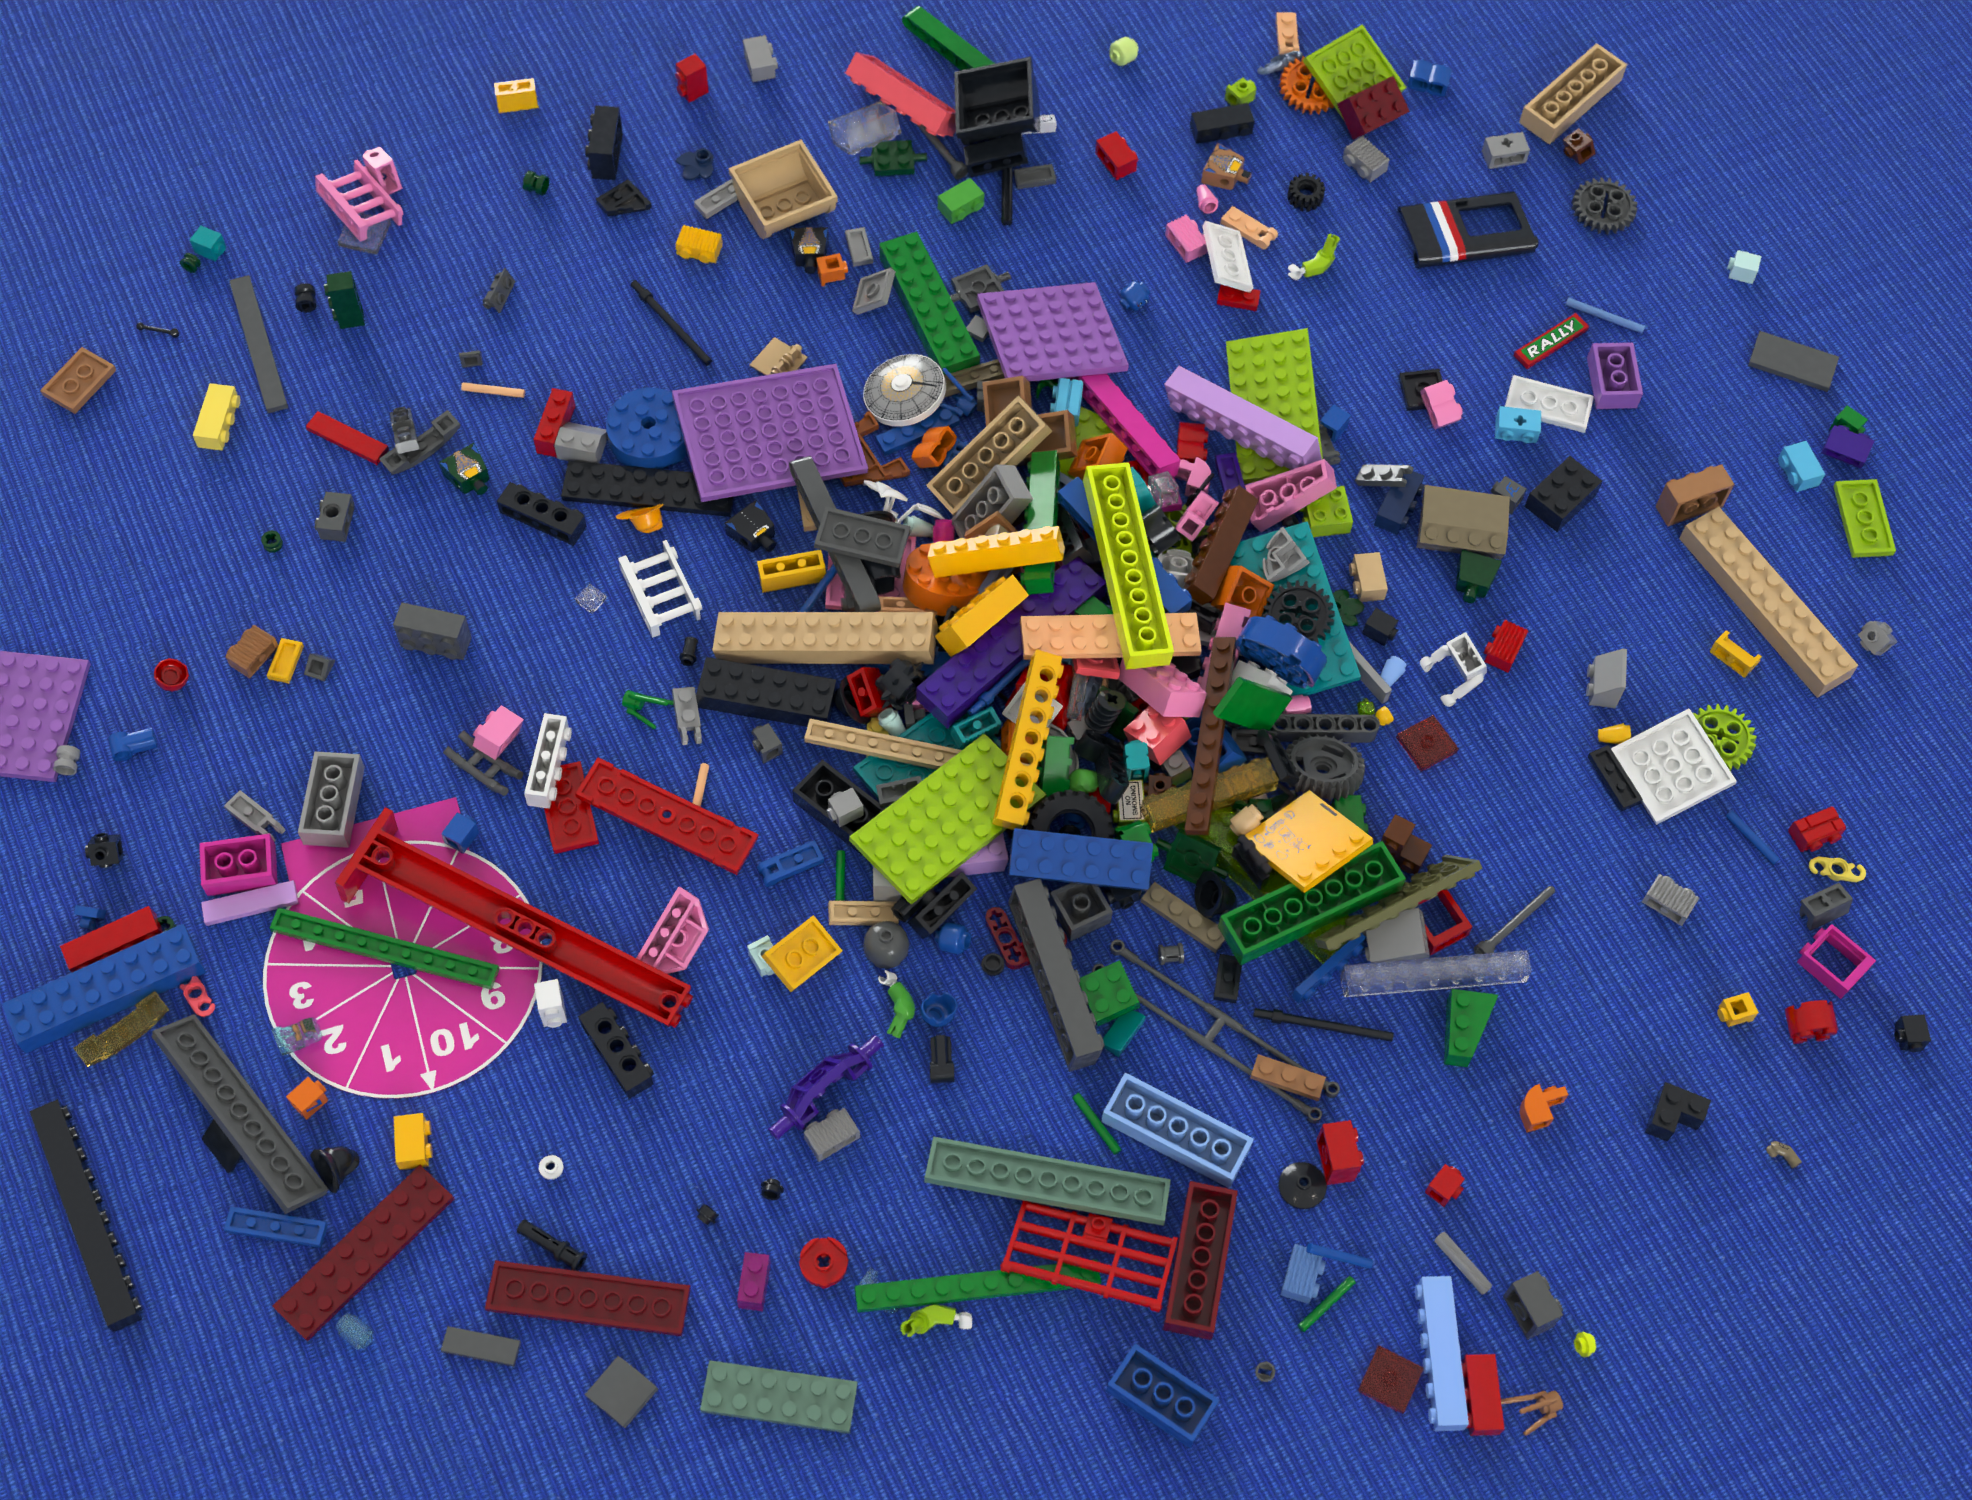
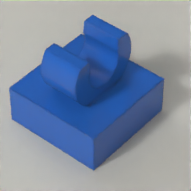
(89, 916)

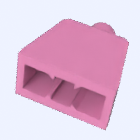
(380, 163)

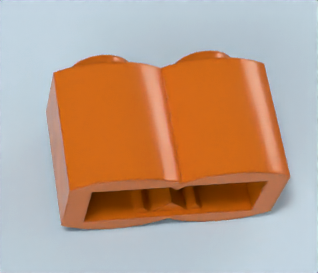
(934, 447)

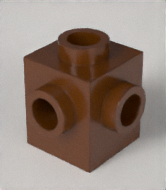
(1579, 146)
(1157, 784)

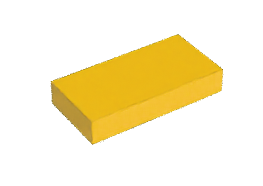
(285, 660)

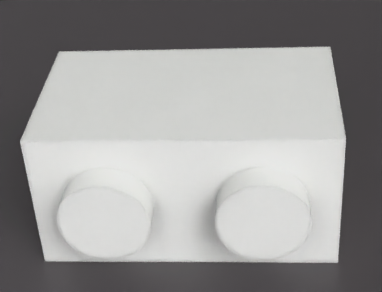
(550, 1003)

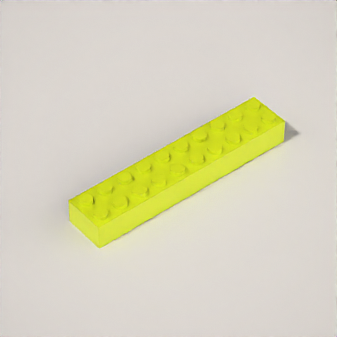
(1128, 566)

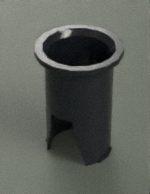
(881, 575)

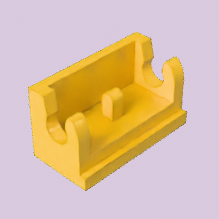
(516, 95)
(1734, 655)

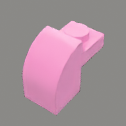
(1194, 474)
(1196, 515)

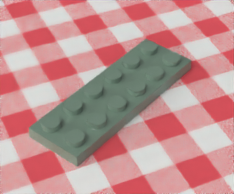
(779, 1397)

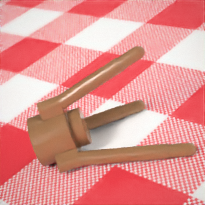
(1545, 1402)

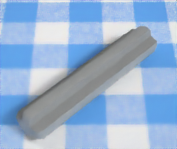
(1463, 1263)

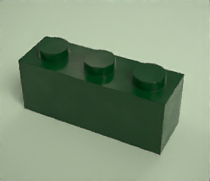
(344, 300)

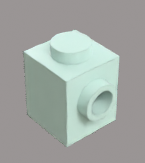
(1744, 266)

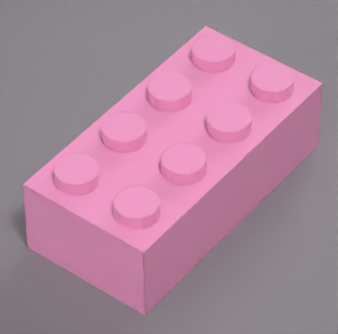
(1165, 689)

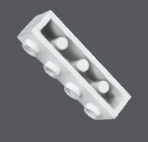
(547, 760)

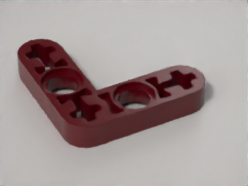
(1018, 949)

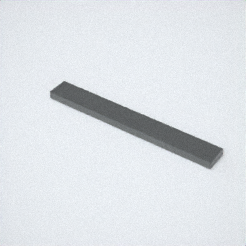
(258, 344)

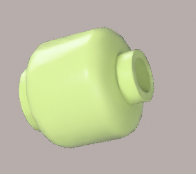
(1123, 51)

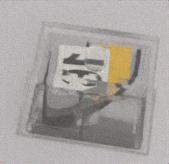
(1077, 697)

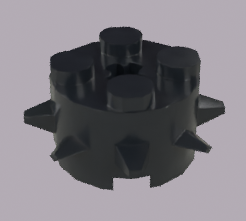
(900, 683)

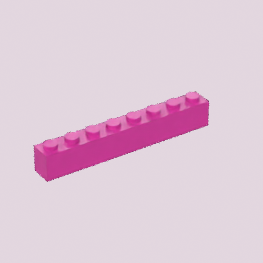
(1128, 425)

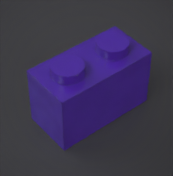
(1847, 446)

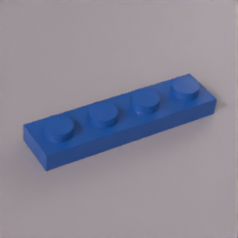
(904, 436)
(1323, 973)
(275, 1227)

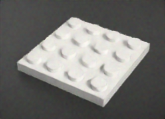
(1673, 766)

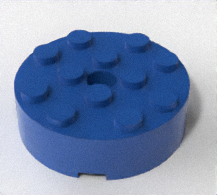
(645, 429)
(1281, 650)

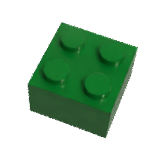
(1109, 993)

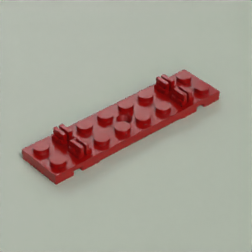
(687, 827)

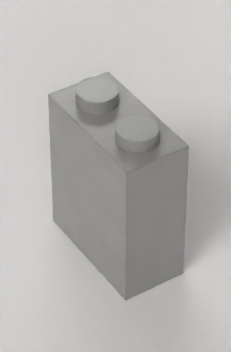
(1398, 938)

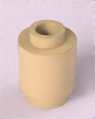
(1246, 820)

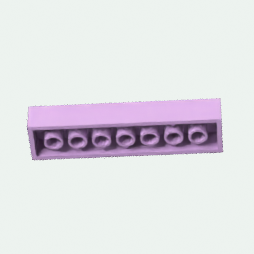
(1241, 420)

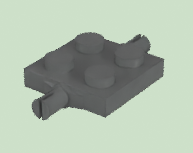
(976, 282)

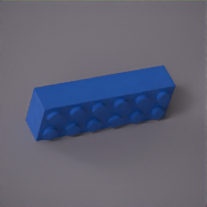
(1080, 859)

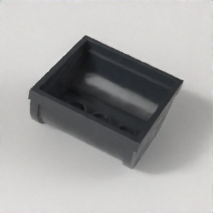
(996, 101)

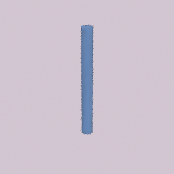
(1605, 315)

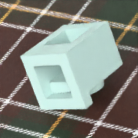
(755, 952)

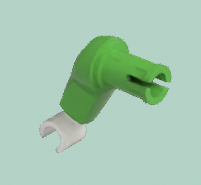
(903, 1004)

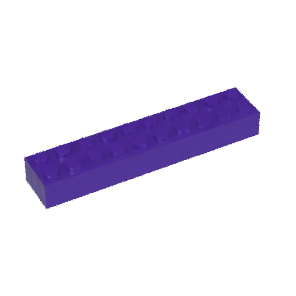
(980, 666)

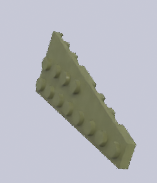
(1422, 886)

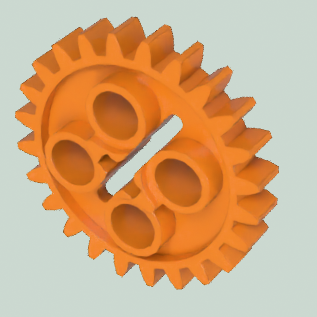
(1293, 80)

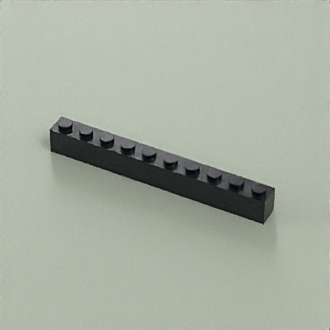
(86, 1216)

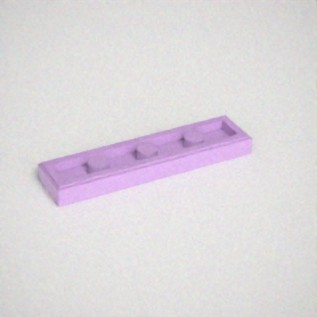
(249, 903)

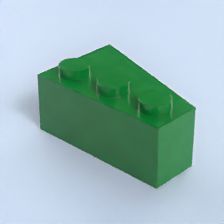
(1055, 765)
(1465, 1022)

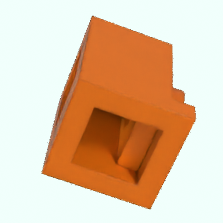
(831, 268)

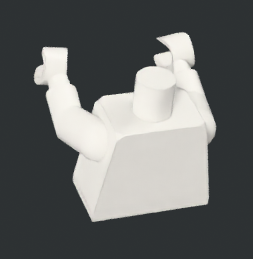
(1467, 661)

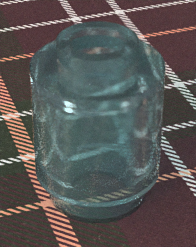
(354, 1331)

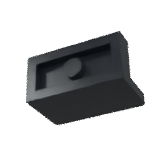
(221, 1147)

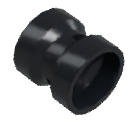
(305, 297)

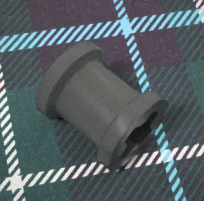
(1171, 954)

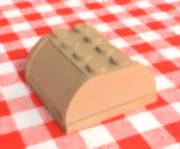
(782, 189)

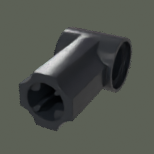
(904, 910)
(941, 1061)

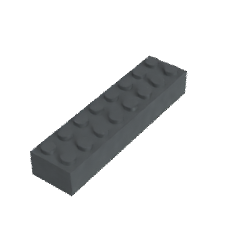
(1055, 975)

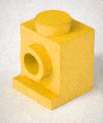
(1741, 1005)

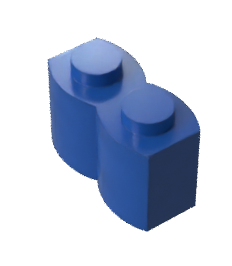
(1429, 77)

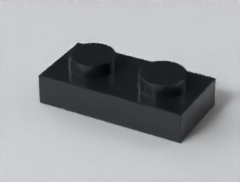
(1227, 979)

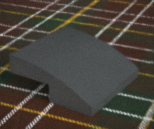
(621, 1392)

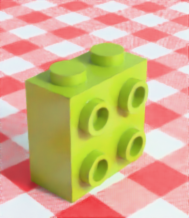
(1329, 514)

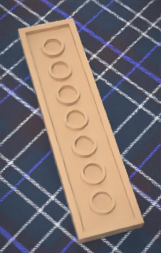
(1097, 635)

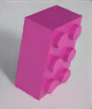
(238, 864)

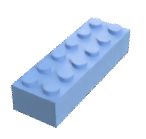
(1177, 1130)

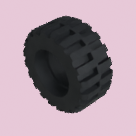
(1072, 802)

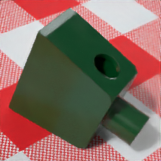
(1475, 575)

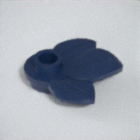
(696, 164)

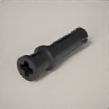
(561, 1250)

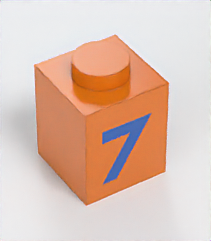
(308, 1097)

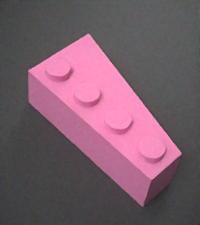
(1290, 492)
(1229, 625)

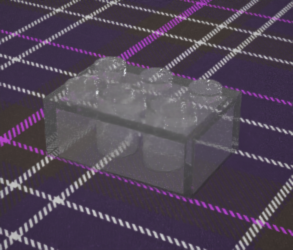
(864, 128)

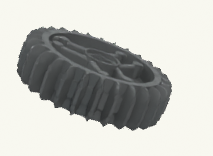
(1341, 762)

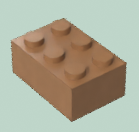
(1694, 494)

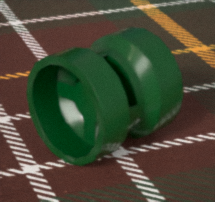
(536, 183)

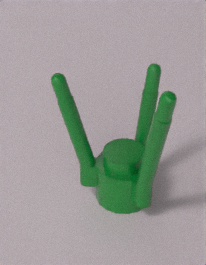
(635, 700)

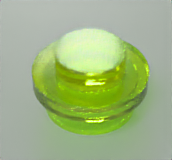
(1365, 707)

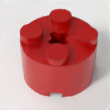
(1811, 1020)

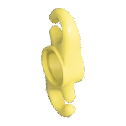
(1847, 867)

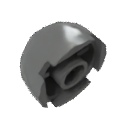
(886, 944)

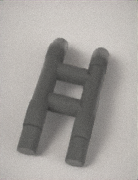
(485, 778)

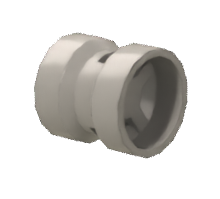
(67, 759)

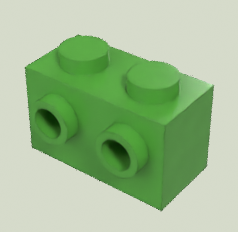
(961, 201)

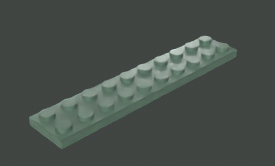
(1048, 1181)

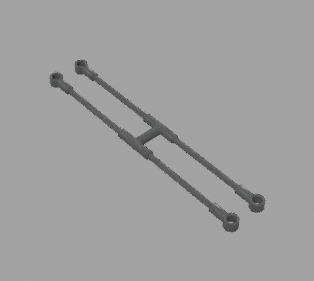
(1222, 1018)

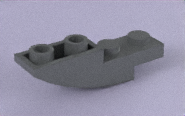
(404, 430)

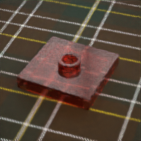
(1427, 743)
(1390, 1379)

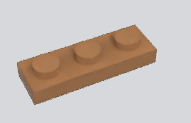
(1288, 1077)

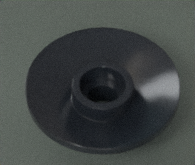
(1302, 1196)

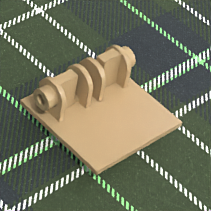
(778, 358)

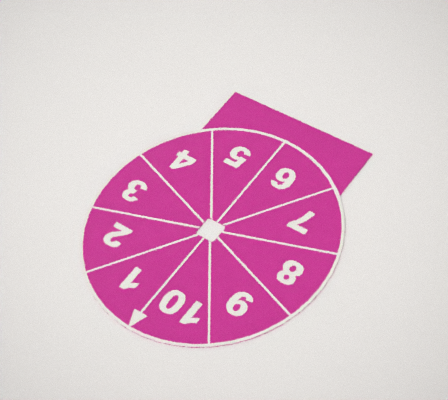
(384, 1031)

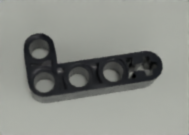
(1108, 762)

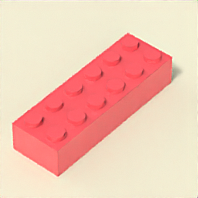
(903, 94)

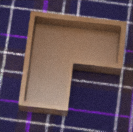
(1002, 392)

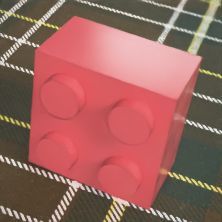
(1160, 733)

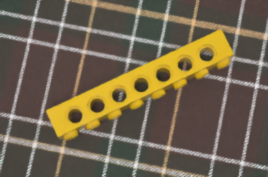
(1005, 814)

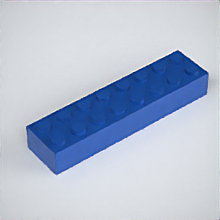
(103, 988)

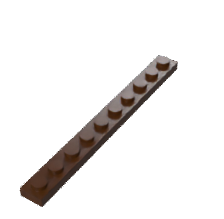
(1210, 738)

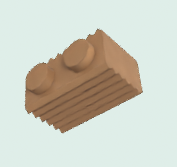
(251, 651)

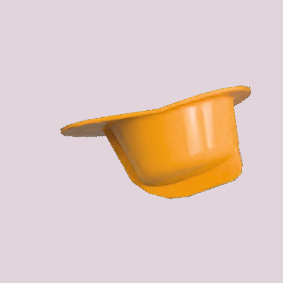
(644, 519)

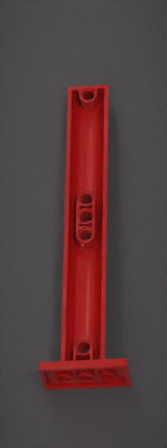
(485, 906)

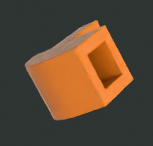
(1535, 1106)

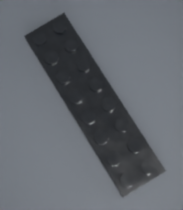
(638, 488)

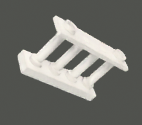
(644, 603)

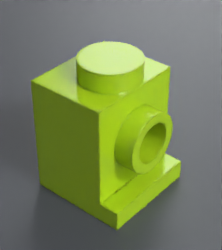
(1240, 92)

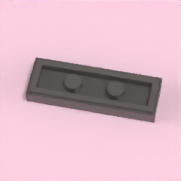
(481, 1346)

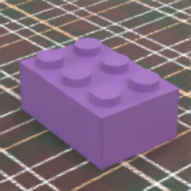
(1614, 375)

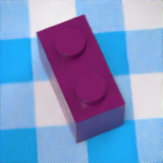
(753, 1281)

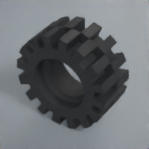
(1308, 183)

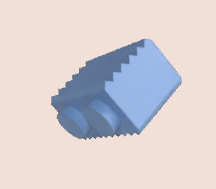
(1302, 1275)

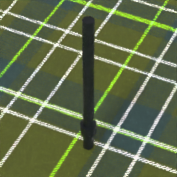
(647, 297)
(1277, 1016)

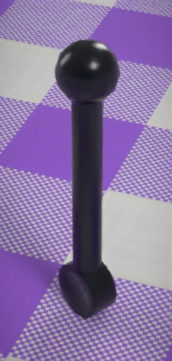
(174, 332)

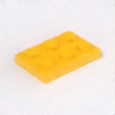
(802, 953)

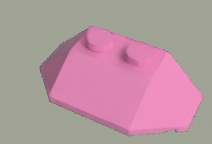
(676, 934)

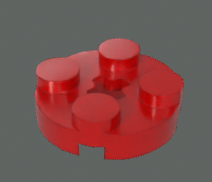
(823, 1276)

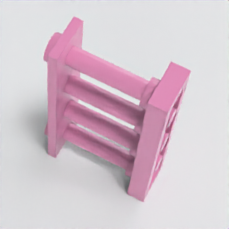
(349, 214)

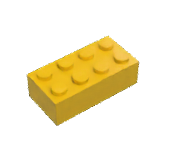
(980, 614)

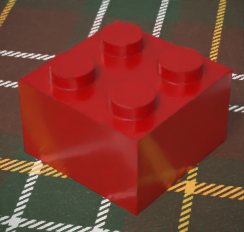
(1339, 1152)

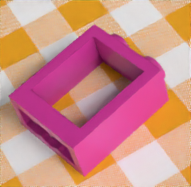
(1847, 948)

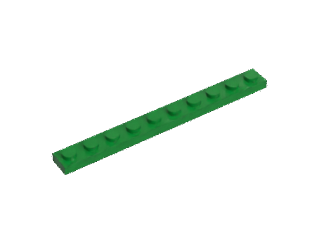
(384, 948)
(961, 1288)

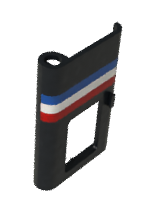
(1442, 237)

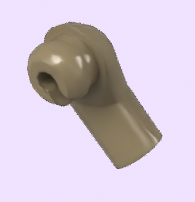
(1785, 1151)

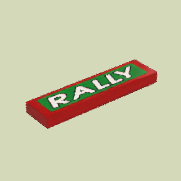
(1551, 341)

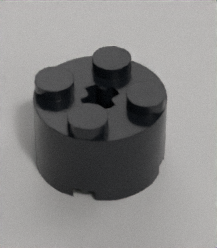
(1159, 530)

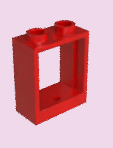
(1453, 934)

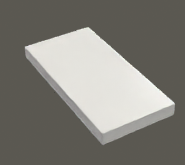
(1227, 256)
(1557, 404)

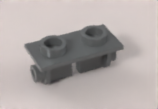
(501, 287)

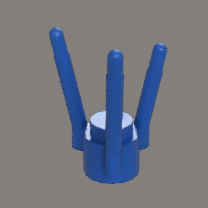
(965, 404)

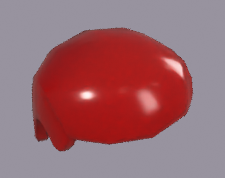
(171, 674)

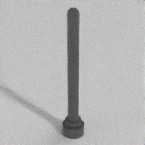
(958, 168)
(1488, 946)

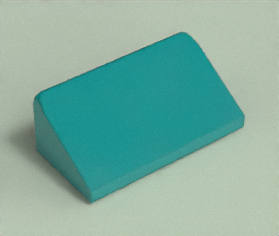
(1122, 1032)

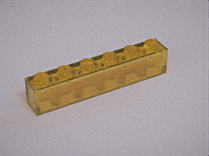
(1232, 785)

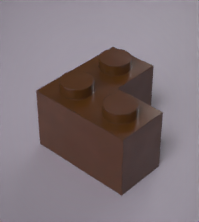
(1404, 847)

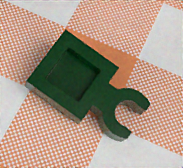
(1262, 805)

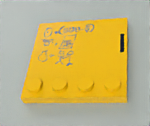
(1308, 841)

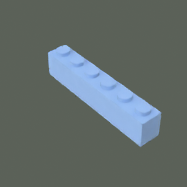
(1442, 1354)

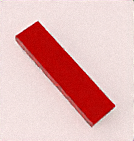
(347, 437)

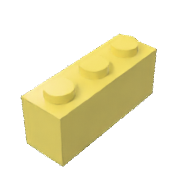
(216, 417)

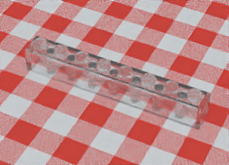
(1435, 973)

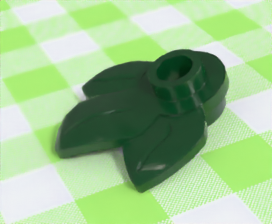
(1348, 607)

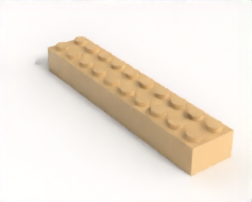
(1768, 602)
(825, 637)

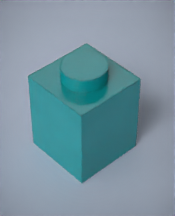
(208, 243)

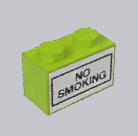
(1129, 805)

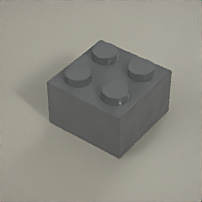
(1080, 909)
(1533, 1304)

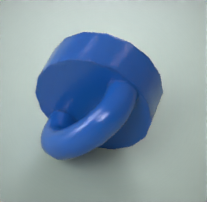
(1075, 818)

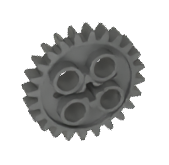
(1619, 208)

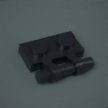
(1252, 861)

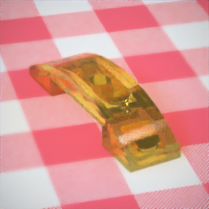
(124, 1032)

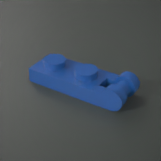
(790, 863)

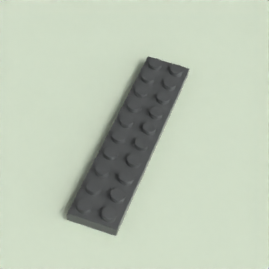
(240, 1113)

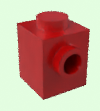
(1446, 1185)

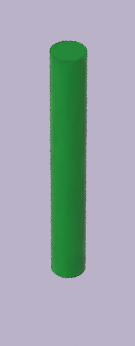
(840, 876)
(1096, 1123)
(1332, 1298)

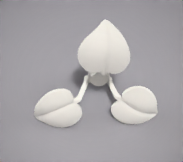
(887, 492)

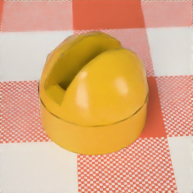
(1384, 716)

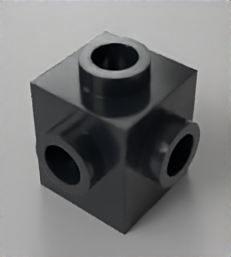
(104, 850)

